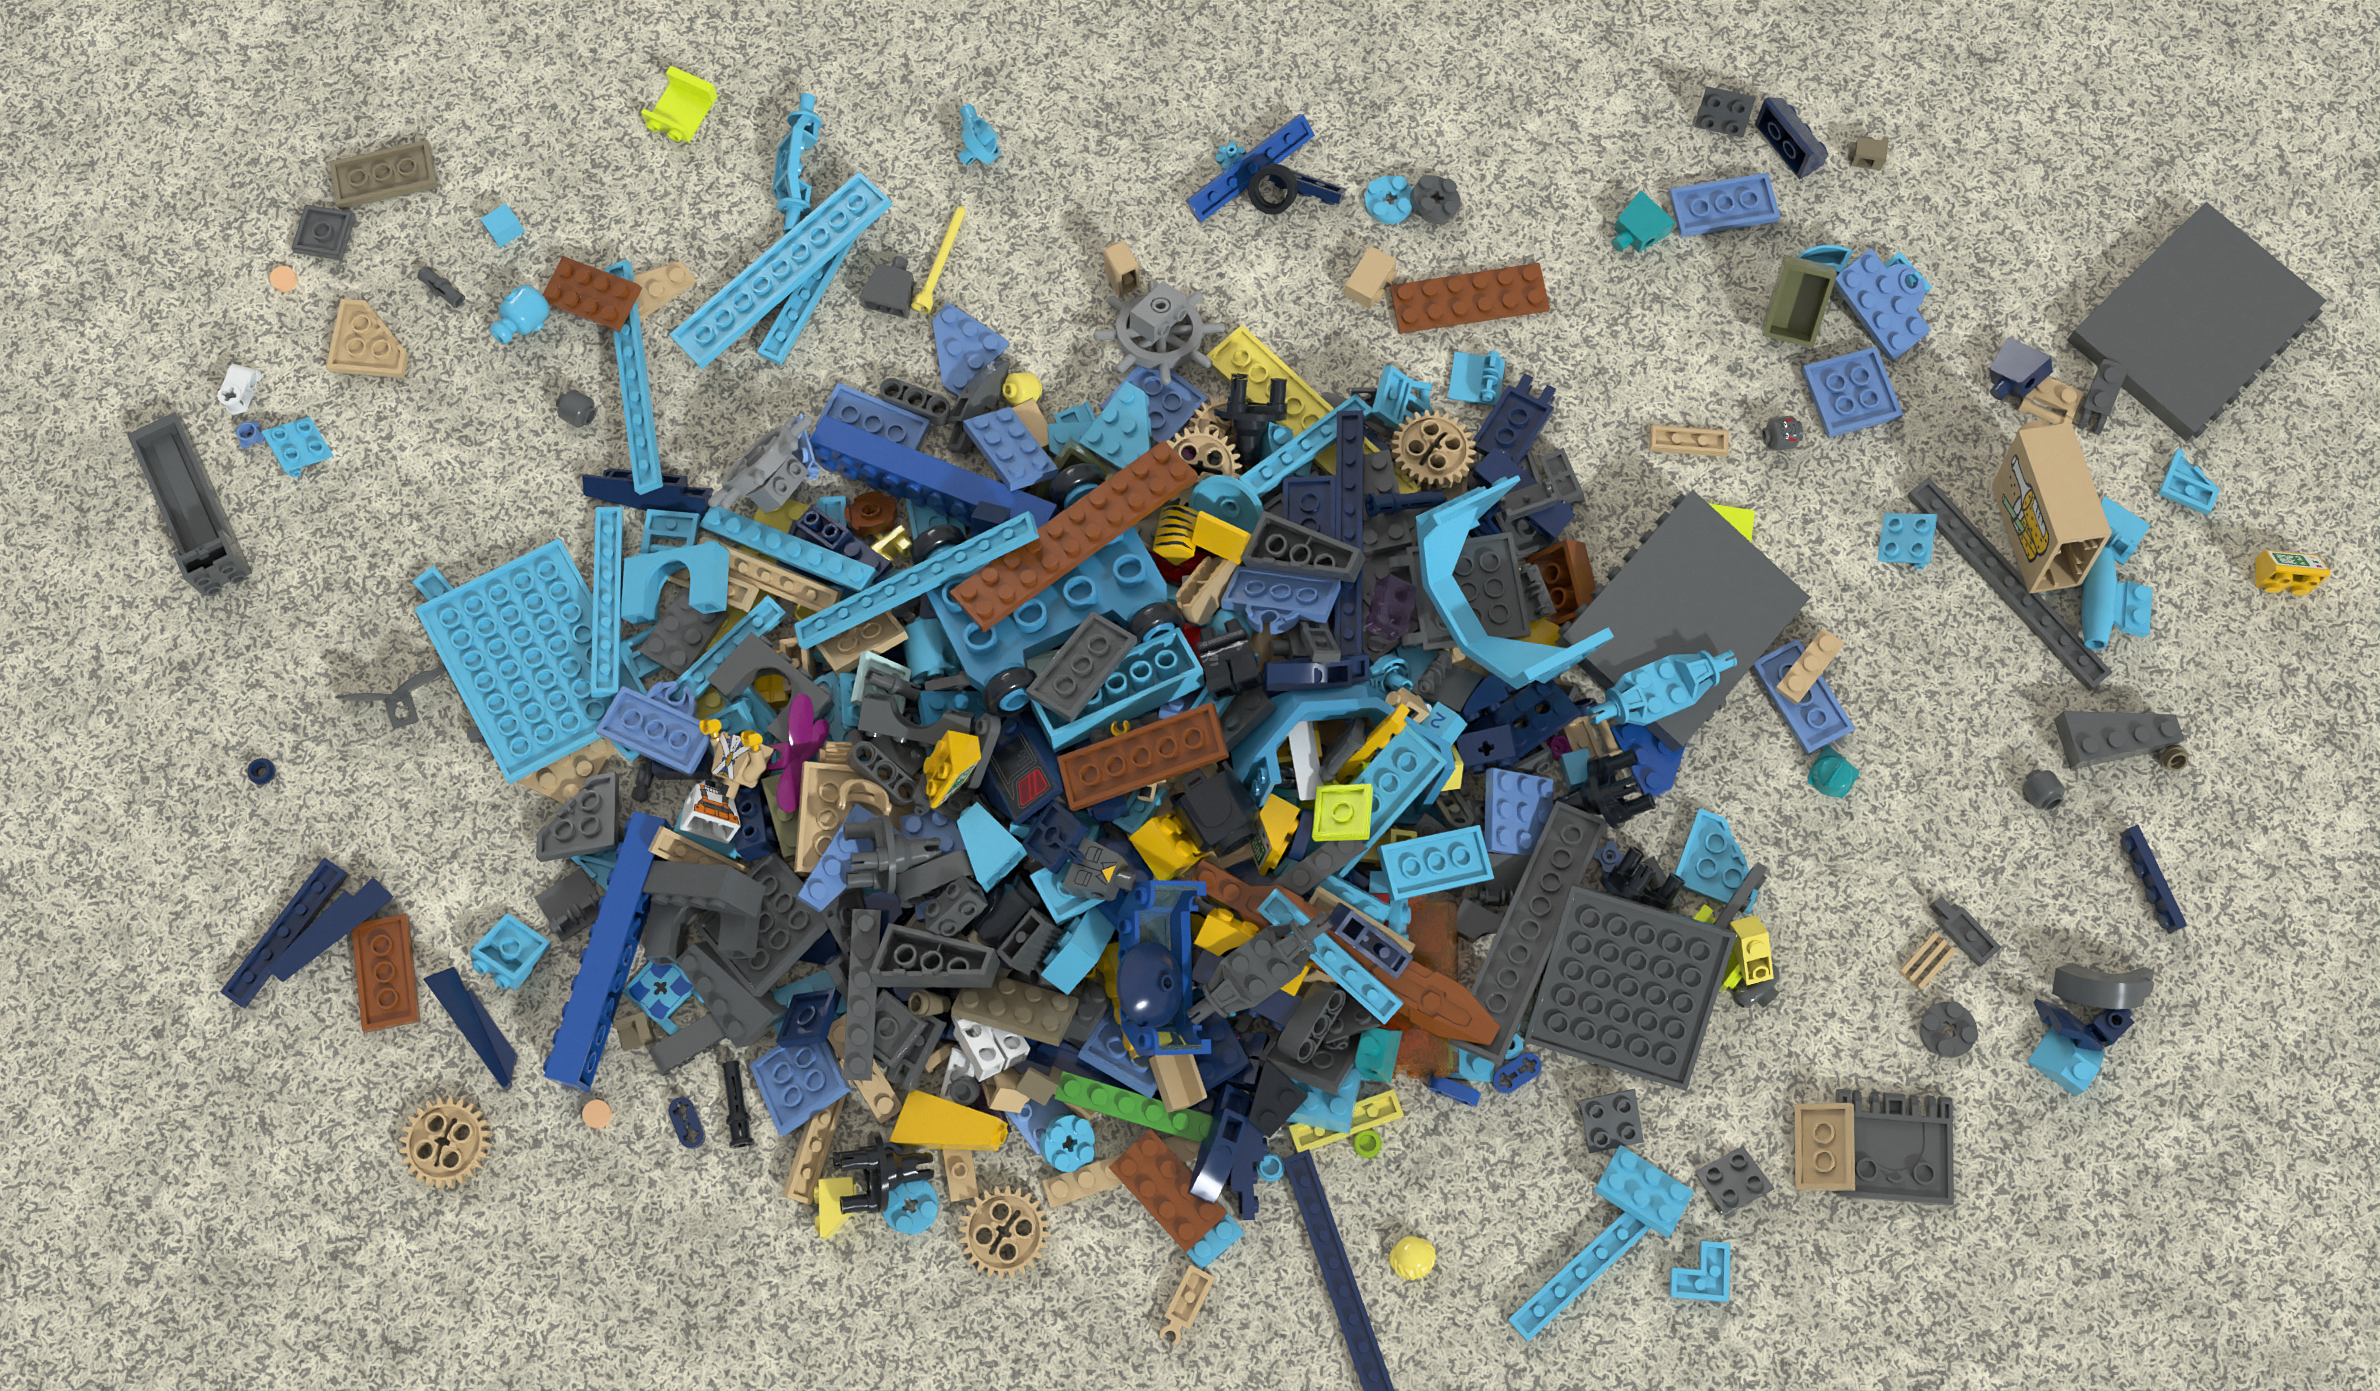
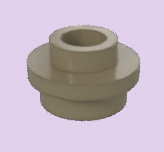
(2174, 758)

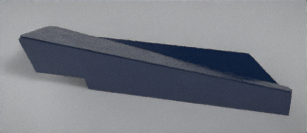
(618, 488)
(330, 926)
(475, 1024)

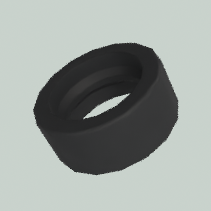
(1259, 202)

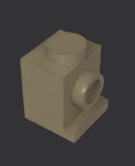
(1868, 152)

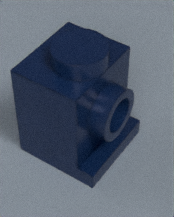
(2105, 1029)

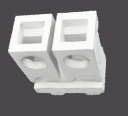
(989, 1047)

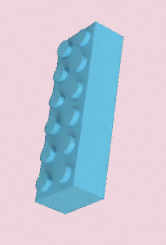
(1143, 681)

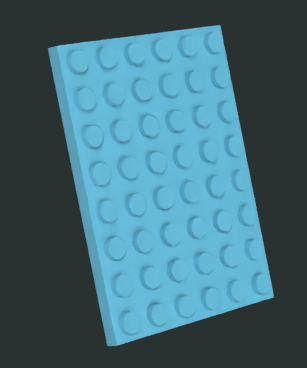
(524, 658)

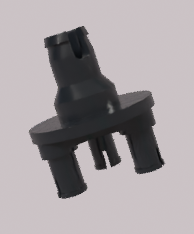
(1252, 418)
(1605, 795)
(1624, 884)
(882, 1173)

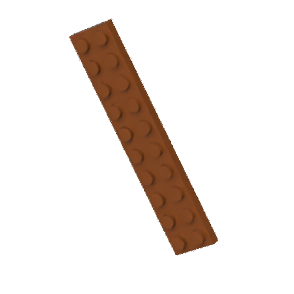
(1074, 536)

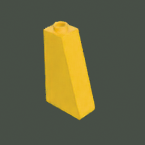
(944, 1125)

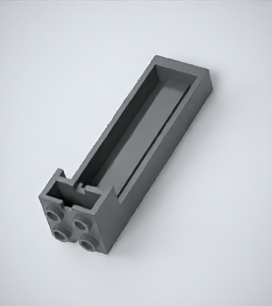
(190, 506)

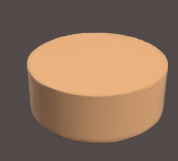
(283, 278)
(596, 1114)

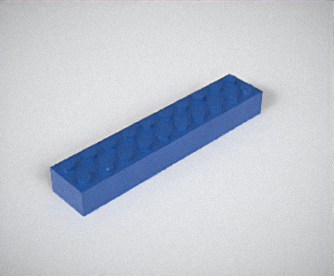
(917, 475)
(606, 960)

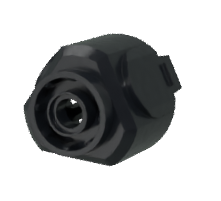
(1216, 811)
(1006, 907)

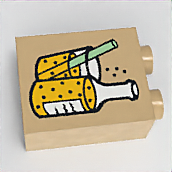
(2050, 507)

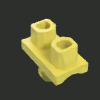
(892, 544)

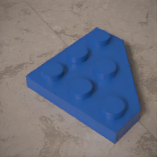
(1656, 761)

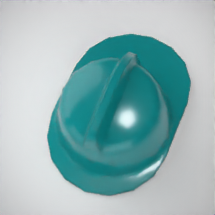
(1832, 774)

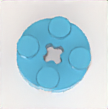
(1381, 210)
(1082, 1143)
(925, 1209)

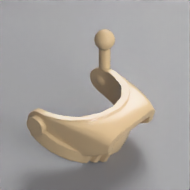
(864, 791)

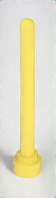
(924, 297)

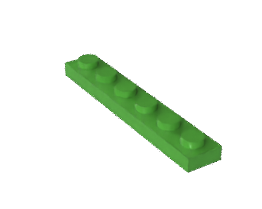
(1132, 1107)

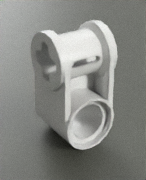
(238, 388)

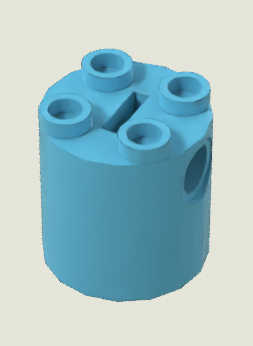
(928, 651)

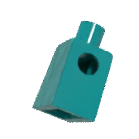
(1641, 224)
(1378, 1052)

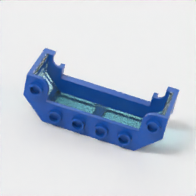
(1161, 914)

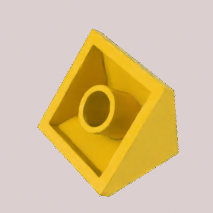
(1220, 537)

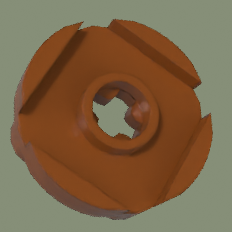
(881, 520)

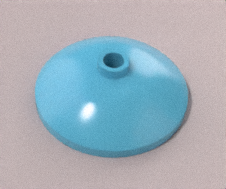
(1215, 497)

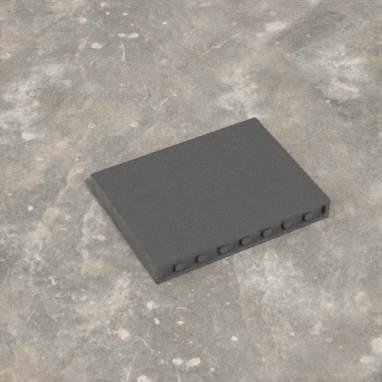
(2198, 321)
(1683, 593)

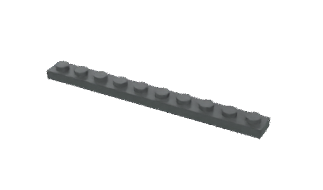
(2010, 584)

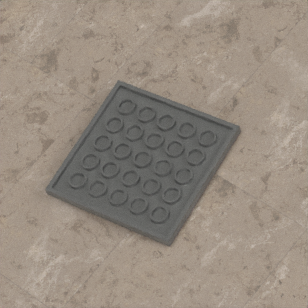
(1629, 986)

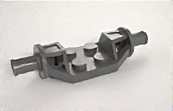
(1259, 967)

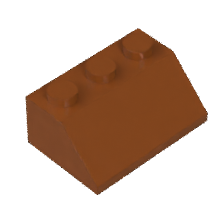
(1566, 576)

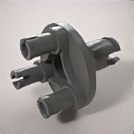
(890, 854)

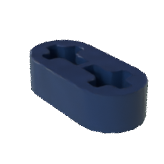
(1301, 835)
(693, 1120)

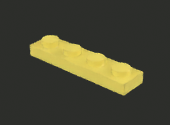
(1367, 1115)

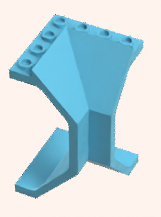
(1440, 542)

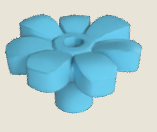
(1229, 154)

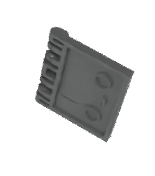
(1901, 1153)

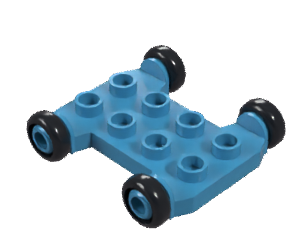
(1113, 582)

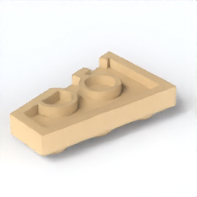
(661, 286)

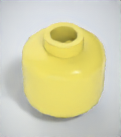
(1021, 388)

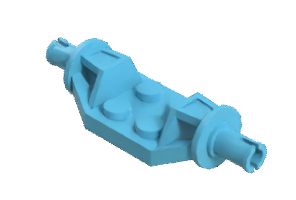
(788, 189)
(1661, 688)

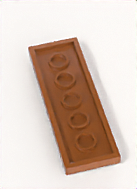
(1469, 298)
(1143, 756)

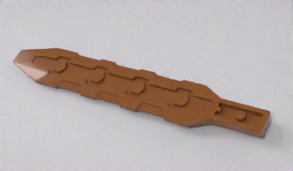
(1428, 996)

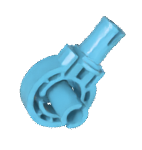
(978, 137)
(1387, 673)

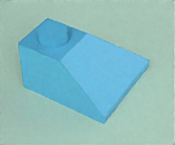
(2065, 1063)

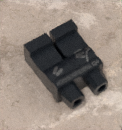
(1229, 650)

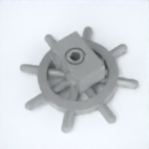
(1153, 319)
(766, 469)

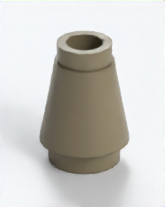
(926, 1003)

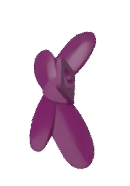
(803, 743)

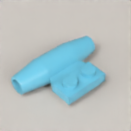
(2112, 603)

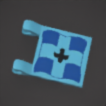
(661, 993)

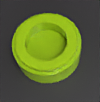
(1367, 1143)

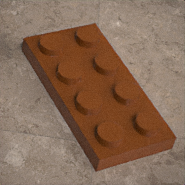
(591, 294)
(385, 973)
(1162, 1187)

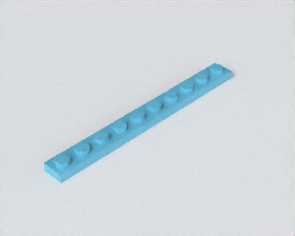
(636, 395)
(916, 580)

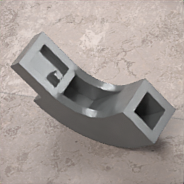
(2103, 989)

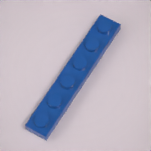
(1238, 175)

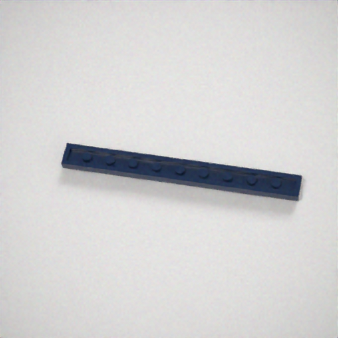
(1349, 526)
(1337, 1272)

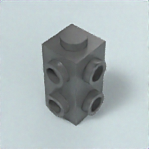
(954, 907)

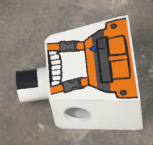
(710, 813)

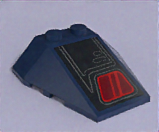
(1022, 769)

